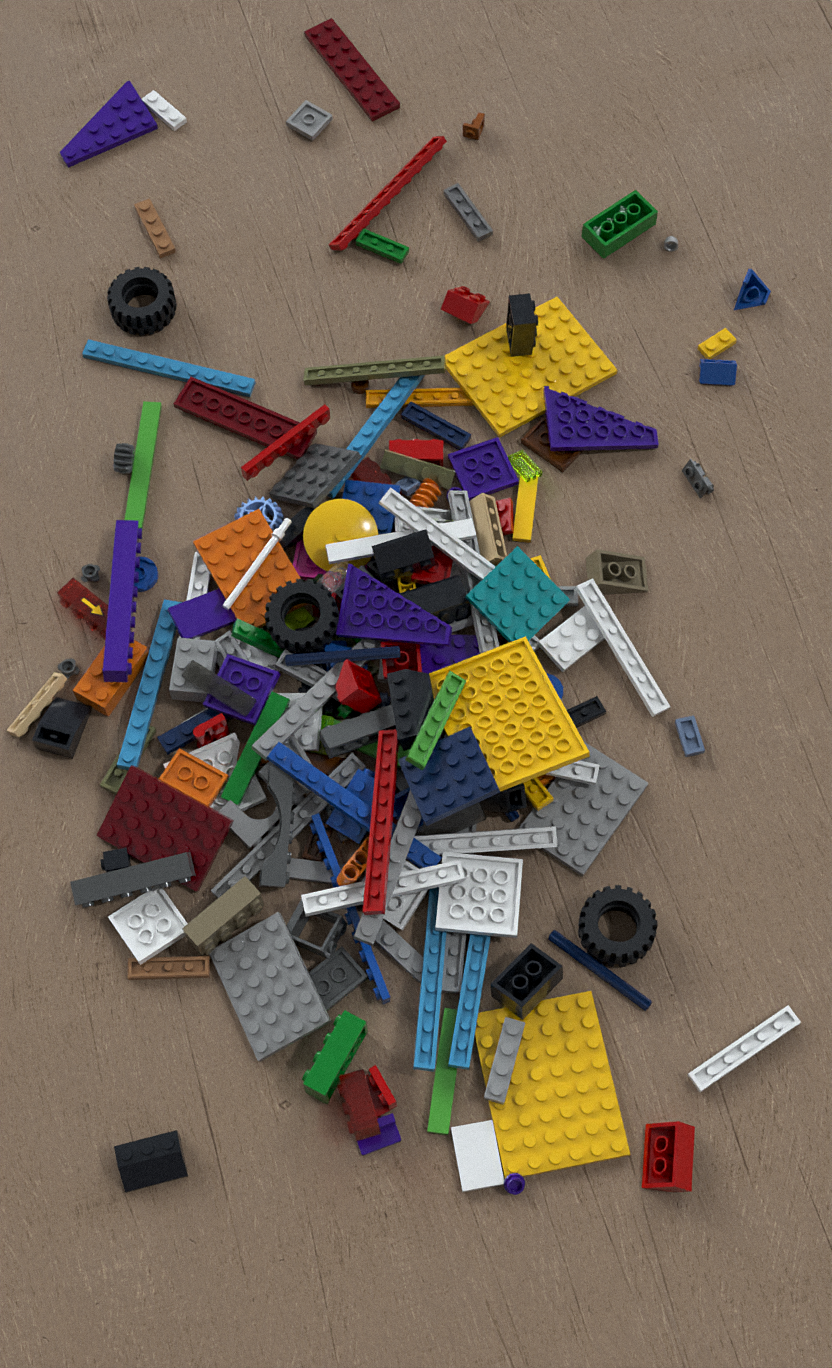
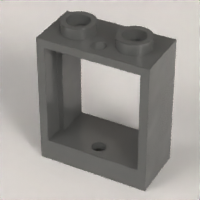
(298, 922)

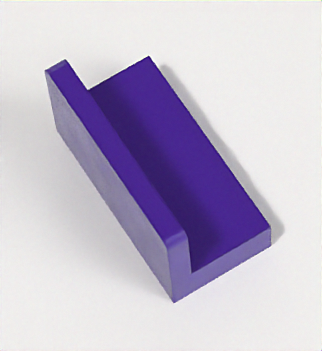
(388, 1136)

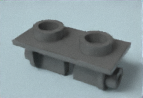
(695, 474)

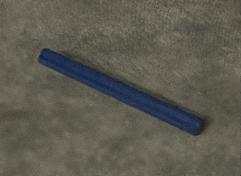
(342, 655)
(600, 970)

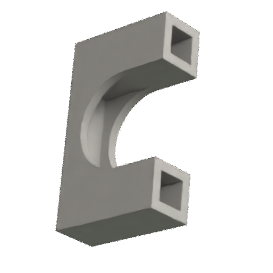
(248, 829)

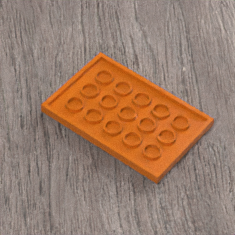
(231, 553)

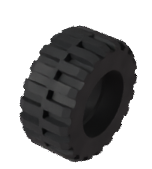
(136, 283)
(295, 594)
(629, 903)

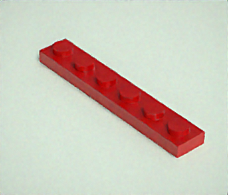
(284, 443)

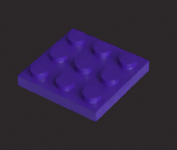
(483, 468)
(251, 679)

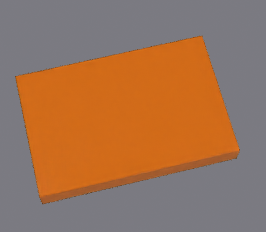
(194, 777)

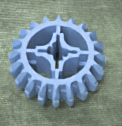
(265, 508)

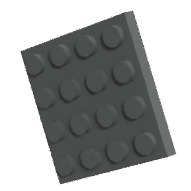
(315, 475)

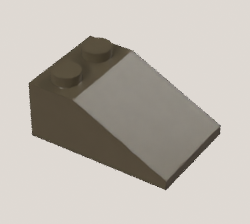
(617, 572)

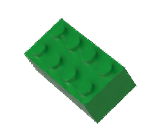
(619, 224)
(335, 1056)

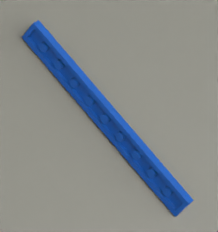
(341, 799)
(352, 917)

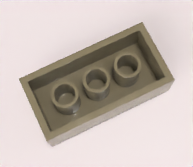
(224, 917)

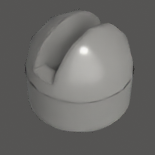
(673, 243)

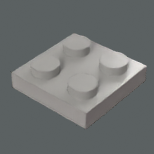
(309, 120)

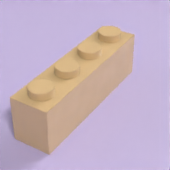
(488, 528)

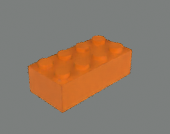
(106, 695)

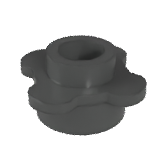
(86, 569)
(68, 663)

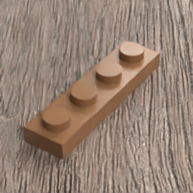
(155, 228)

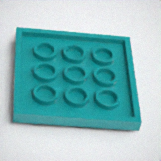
(517, 597)

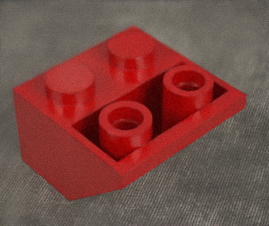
(464, 304)

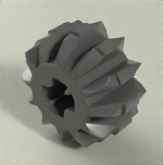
(124, 458)

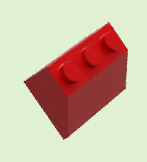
(668, 1157)

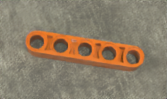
(354, 869)

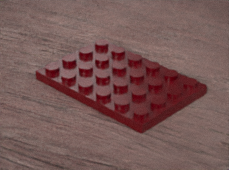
(164, 822)

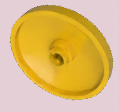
(333, 523)

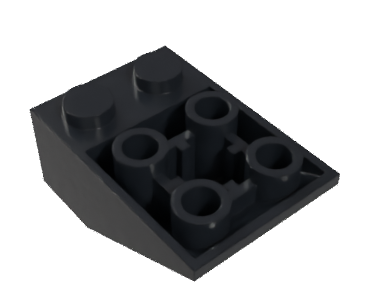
(62, 727)
(506, 801)

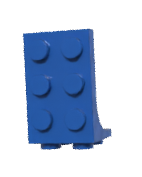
(362, 787)

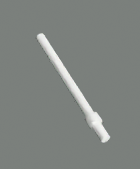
(277, 535)

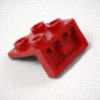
(380, 1093)

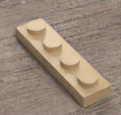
(35, 706)

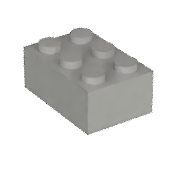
(200, 651)

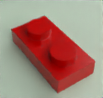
(505, 513)

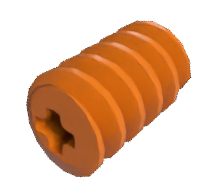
(426, 494)

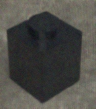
(115, 860)

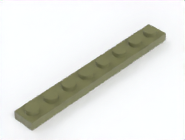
(375, 370)

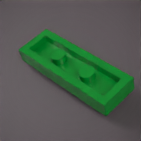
(382, 246)
(256, 637)

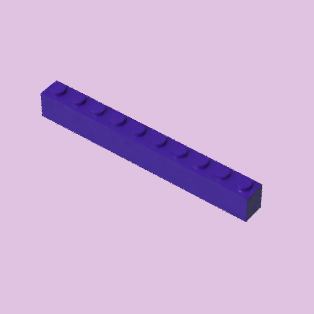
(121, 601)

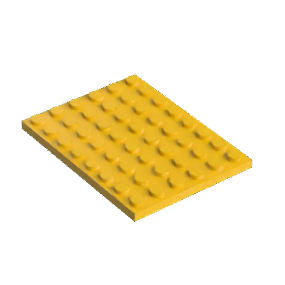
(511, 388)
(512, 714)
(560, 1092)

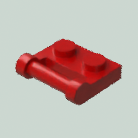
(216, 729)

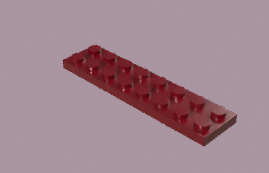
(352, 69)
(238, 415)

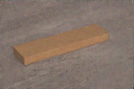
(169, 968)

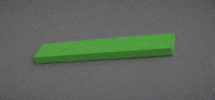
(435, 720)
(444, 1079)

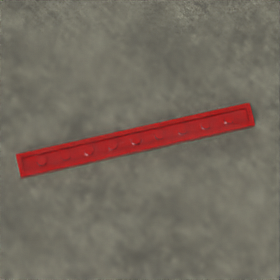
(384, 197)
(381, 823)

